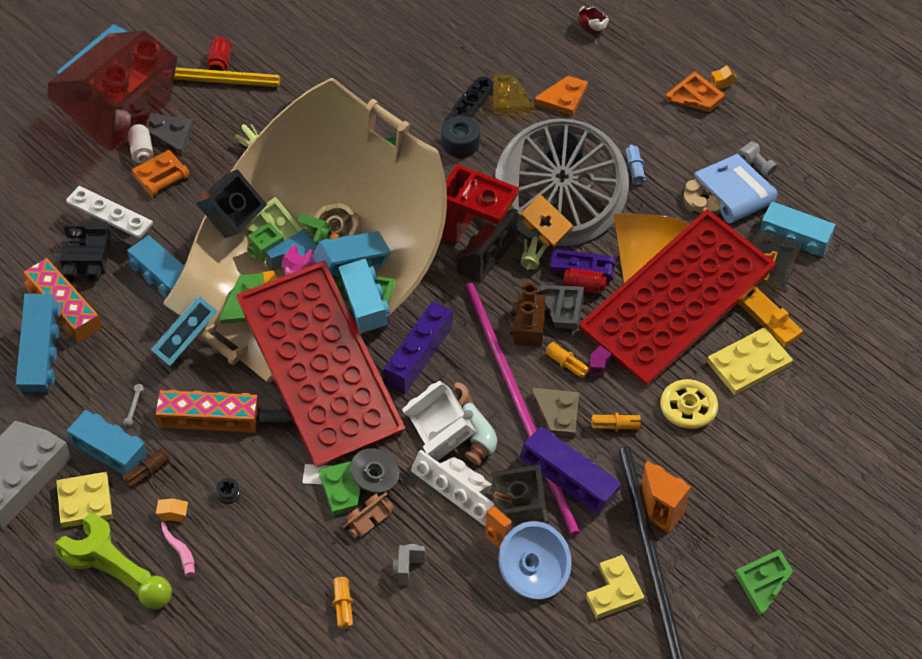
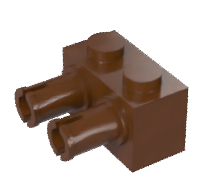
(529, 316)

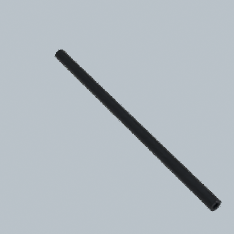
(651, 554)

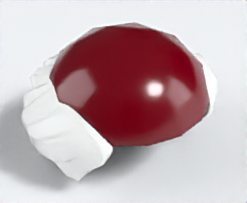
(592, 19)

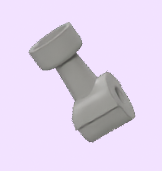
(751, 155)

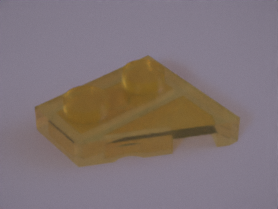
(509, 95)

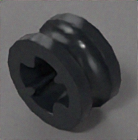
(227, 483)

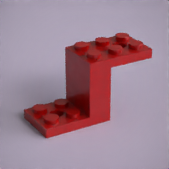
(465, 200)

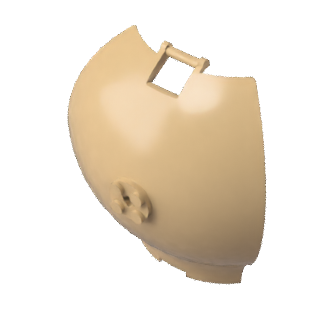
(335, 168)

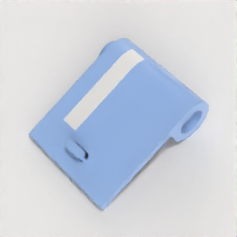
(737, 187)

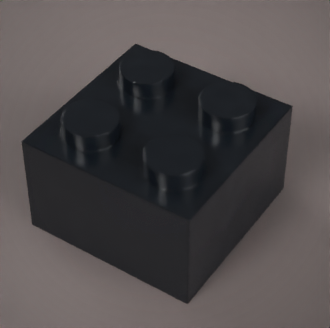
(231, 203)

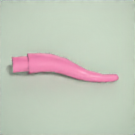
(184, 553)

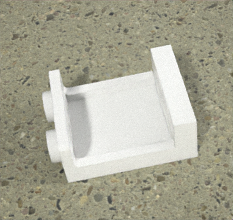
(434, 411)

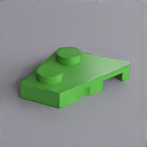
(232, 312)
(340, 488)
(764, 579)

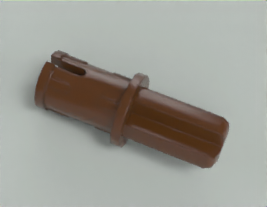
(146, 468)

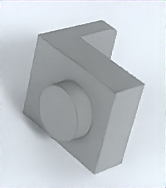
(407, 554)

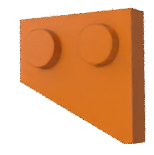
(696, 93)
(563, 95)

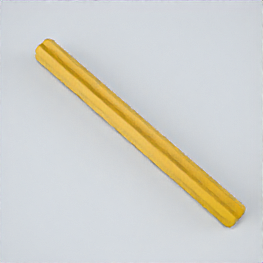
(227, 77)

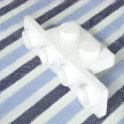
(109, 212)
(456, 483)

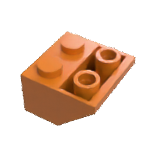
(663, 496)

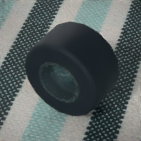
(460, 136)
(557, 140)

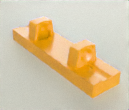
(771, 317)

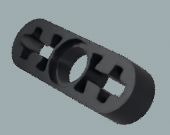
(473, 92)

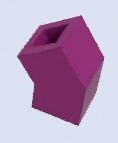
(598, 361)

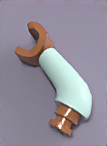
(485, 439)

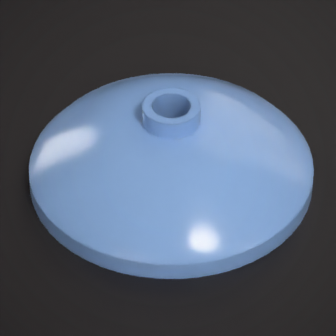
(547, 556)

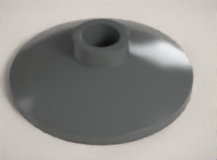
(378, 463)

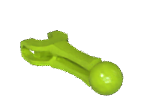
(101, 554)

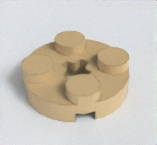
(693, 200)

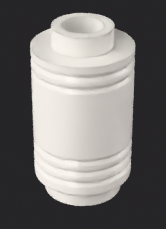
(140, 143)

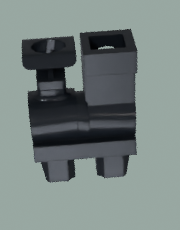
(86, 259)

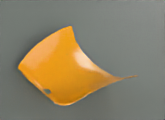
(643, 237)

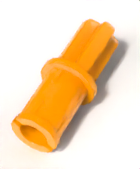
(566, 360)
(616, 422)
(342, 602)

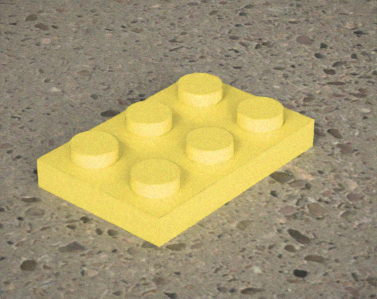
(749, 361)

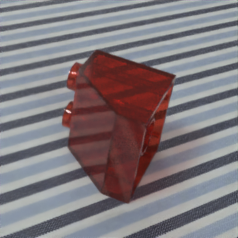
(116, 85)

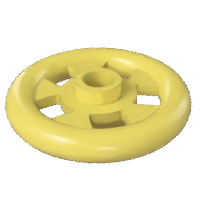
(690, 397)

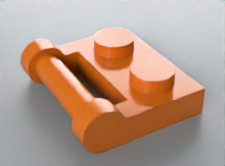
(160, 172)

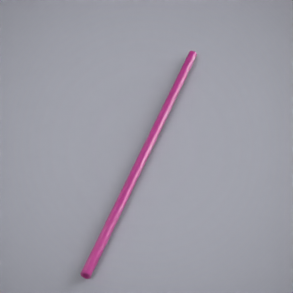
(517, 399)

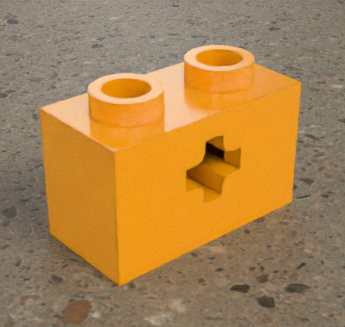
(542, 209)

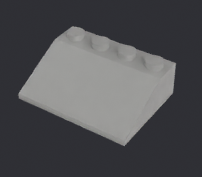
(27, 464)

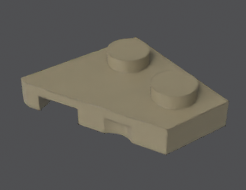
(558, 410)

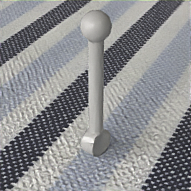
(138, 389)
(468, 414)

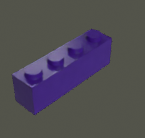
(418, 347)
(570, 470)

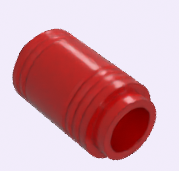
(219, 54)
(591, 280)

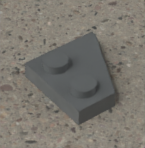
(170, 130)
(563, 304)

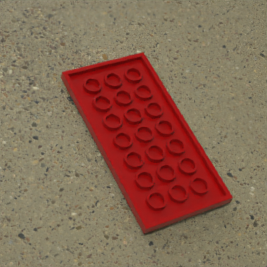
(677, 297)
(320, 364)

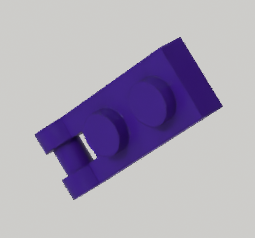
(566, 259)

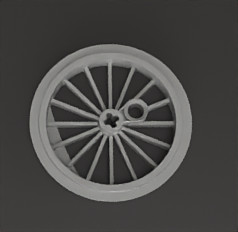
(509, 171)

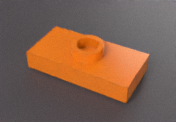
(496, 526)

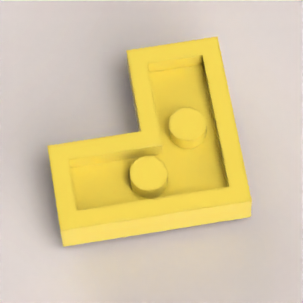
(621, 589)

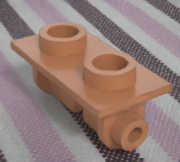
(360, 521)

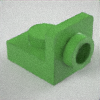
(312, 225)
(263, 240)

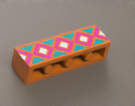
(76, 315)
(207, 411)

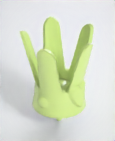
(250, 134)
(529, 258)

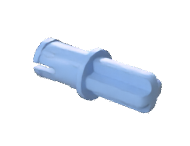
(635, 165)

